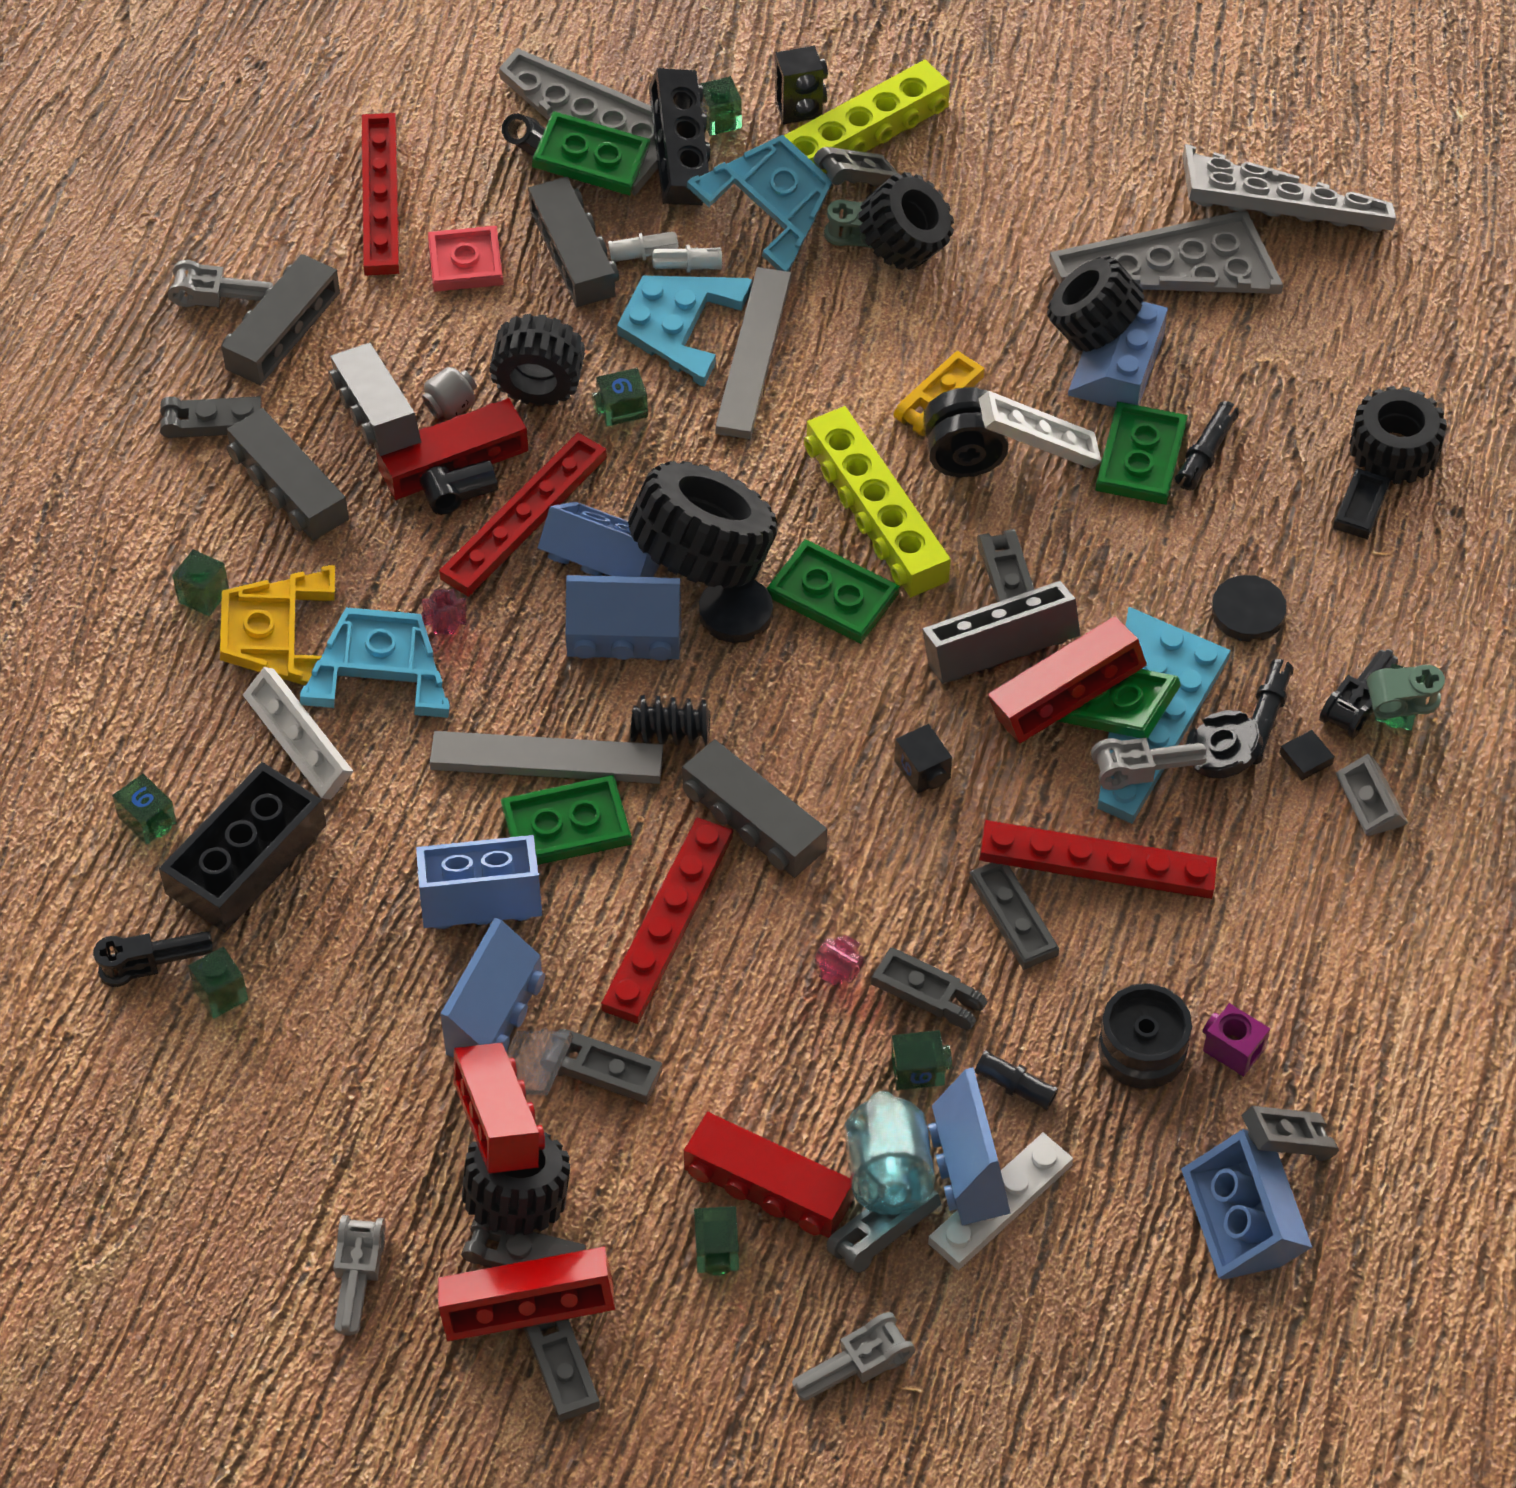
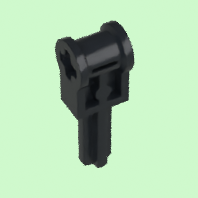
(1351, 702)
(140, 956)

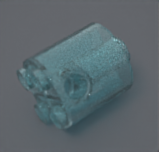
(889, 1155)

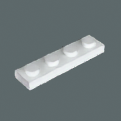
(1039, 429)
(297, 733)
(1023, 1181)

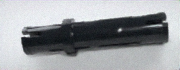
(1201, 455)
(1270, 698)

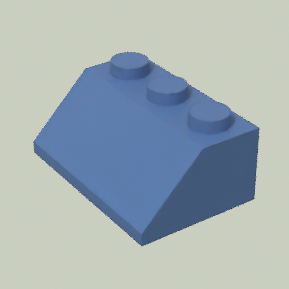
(1124, 365)
(594, 541)
(623, 617)
(478, 882)
(492, 991)
(968, 1152)
(1245, 1208)

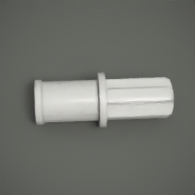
(641, 246)
(687, 258)

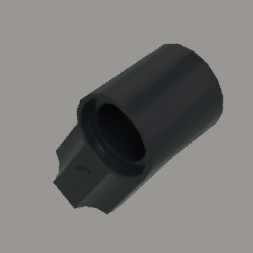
(533, 135)
(449, 488)

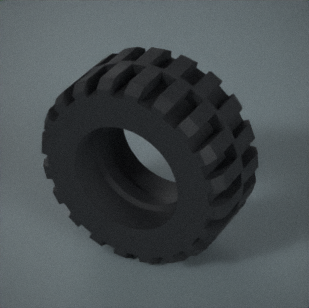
(702, 524)

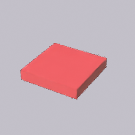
(465, 258)

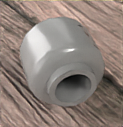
(449, 393)

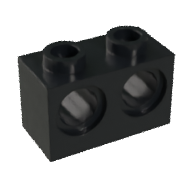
(800, 84)

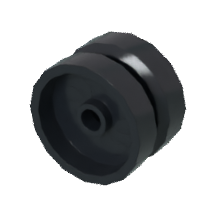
(958, 437)
(1144, 1036)

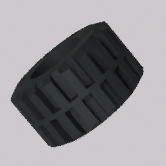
(906, 221)
(1095, 303)
(537, 360)
(1404, 414)
(517, 1198)

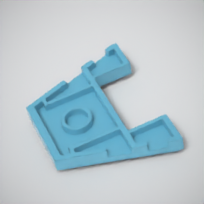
(781, 184)
(666, 312)
(378, 647)

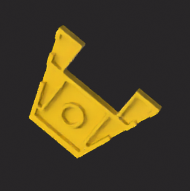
(261, 623)

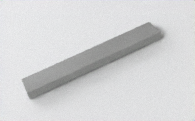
(753, 353)
(546, 756)

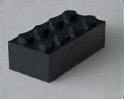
(243, 846)

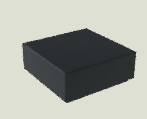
(1306, 755)

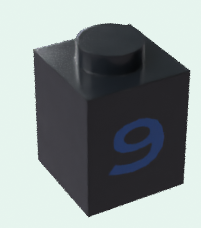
(923, 759)

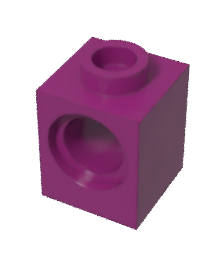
(1235, 1054)

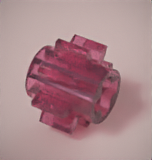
(444, 611)
(839, 960)

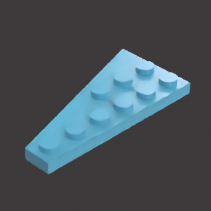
(1197, 667)

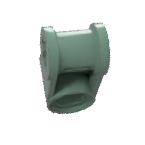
(849, 222)
(1401, 692)

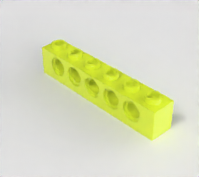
(876, 113)
(877, 502)

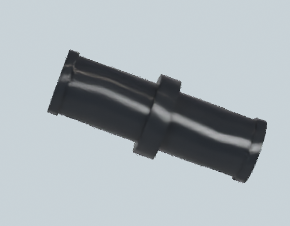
(1016, 1080)

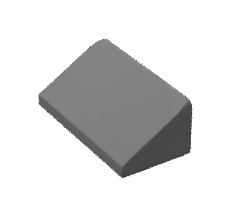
(1371, 796)

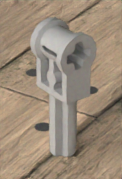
(207, 285)
(1136, 763)
(355, 1262)
(864, 1352)

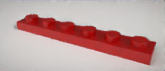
(380, 194)
(522, 514)
(1098, 859)
(667, 921)

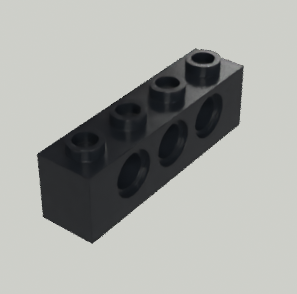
(679, 133)

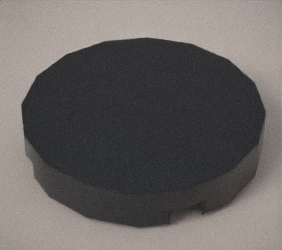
(1248, 608)
(736, 612)
(1230, 743)

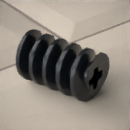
(670, 721)

